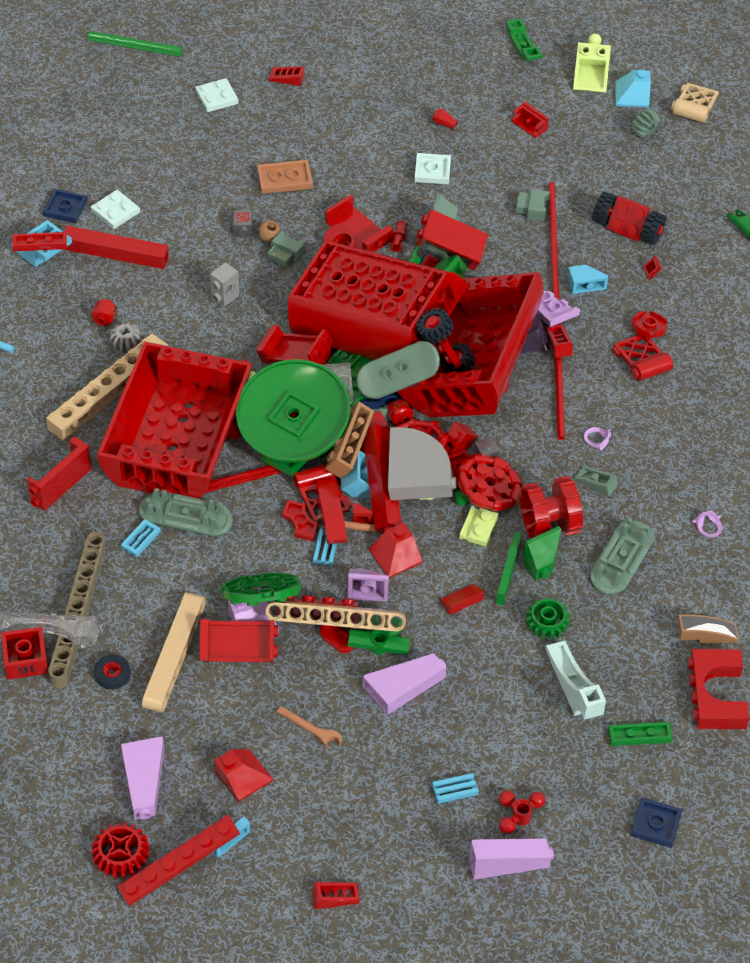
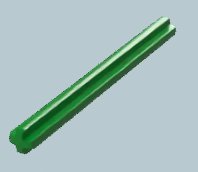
(134, 43)

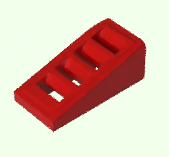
(291, 76)
(560, 343)
(327, 902)

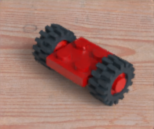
(629, 218)
(435, 327)

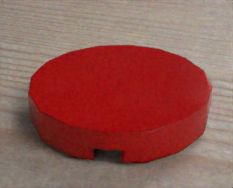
(649, 324)

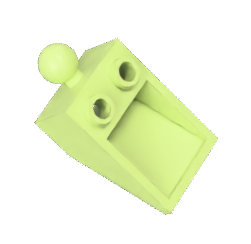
(592, 65)

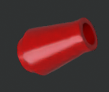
(443, 118)

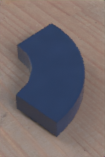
(376, 403)

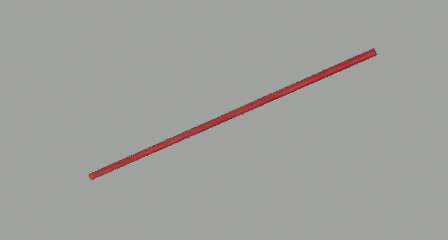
(555, 289)

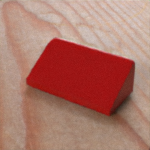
(462, 598)

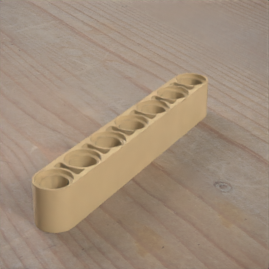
(345, 611)
(173, 652)

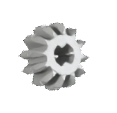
(125, 336)

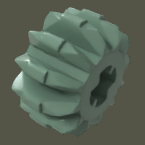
(645, 123)

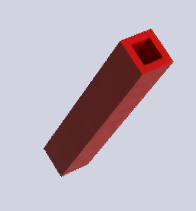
(117, 247)
(376, 448)

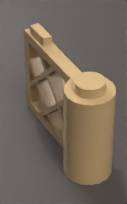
(693, 109)

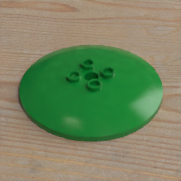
(289, 388)

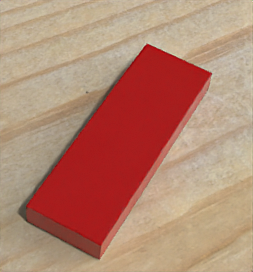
(39, 241)

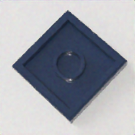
(65, 206)
(656, 822)

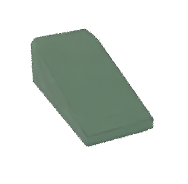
(598, 480)

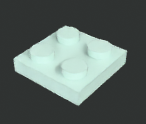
(216, 95)
(432, 168)
(115, 209)

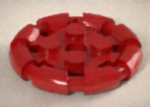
(486, 495)

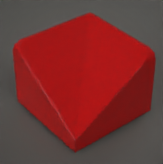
(361, 514)

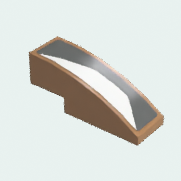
(706, 629)

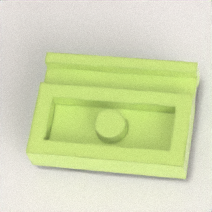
(478, 526)

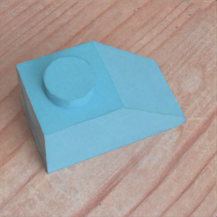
(586, 279)

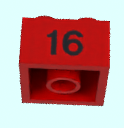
(24, 653)

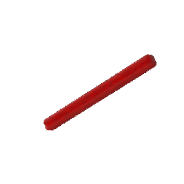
(242, 478)

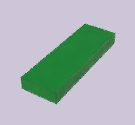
(640, 733)

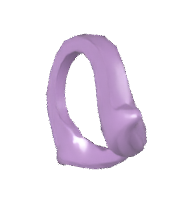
(604, 433)
(713, 517)

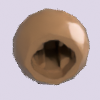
(268, 230)

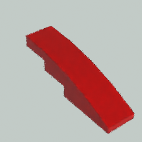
(331, 511)

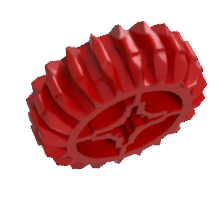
(119, 856)

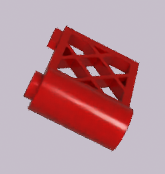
(648, 364)
(306, 483)

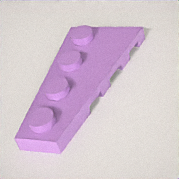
(555, 311)

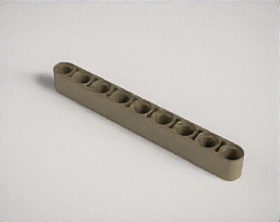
(95, 551)

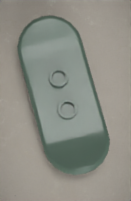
(398, 370)
(186, 513)
(622, 557)

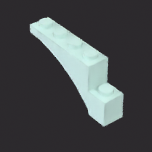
(580, 692)

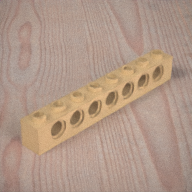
(96, 394)

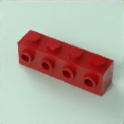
(315, 613)

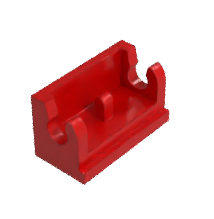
(530, 120)

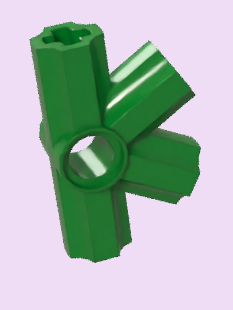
(380, 640)

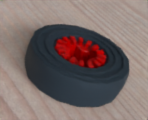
(115, 663)

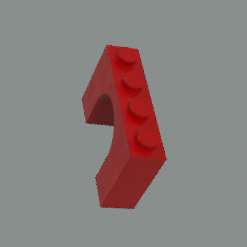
(709, 711)

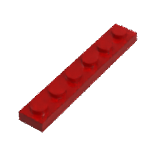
(178, 860)

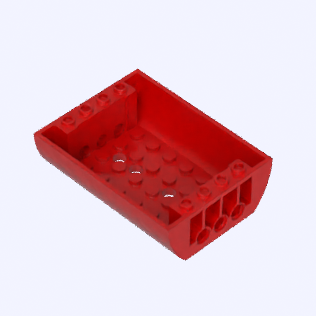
(357, 313)
(494, 324)
(149, 414)

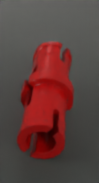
(398, 236)

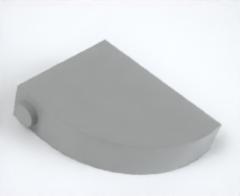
(418, 466)

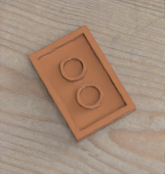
(284, 176)

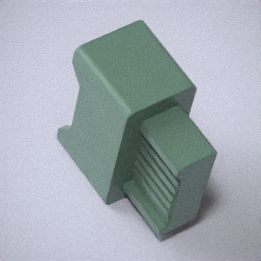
(533, 204)
(286, 249)

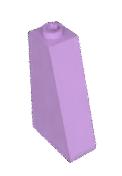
(404, 681)
(143, 772)
(508, 856)

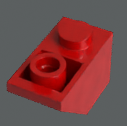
(460, 438)

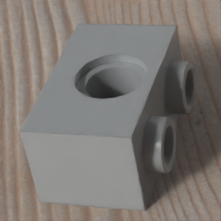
(224, 284)

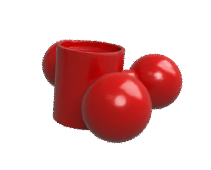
(507, 799)

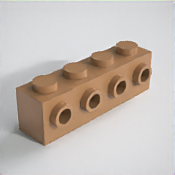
(347, 447)

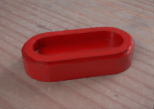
(336, 638)

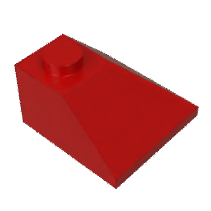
(396, 550)
(241, 772)

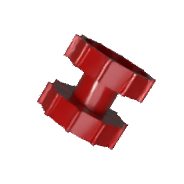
(561, 507)

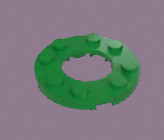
(283, 586)

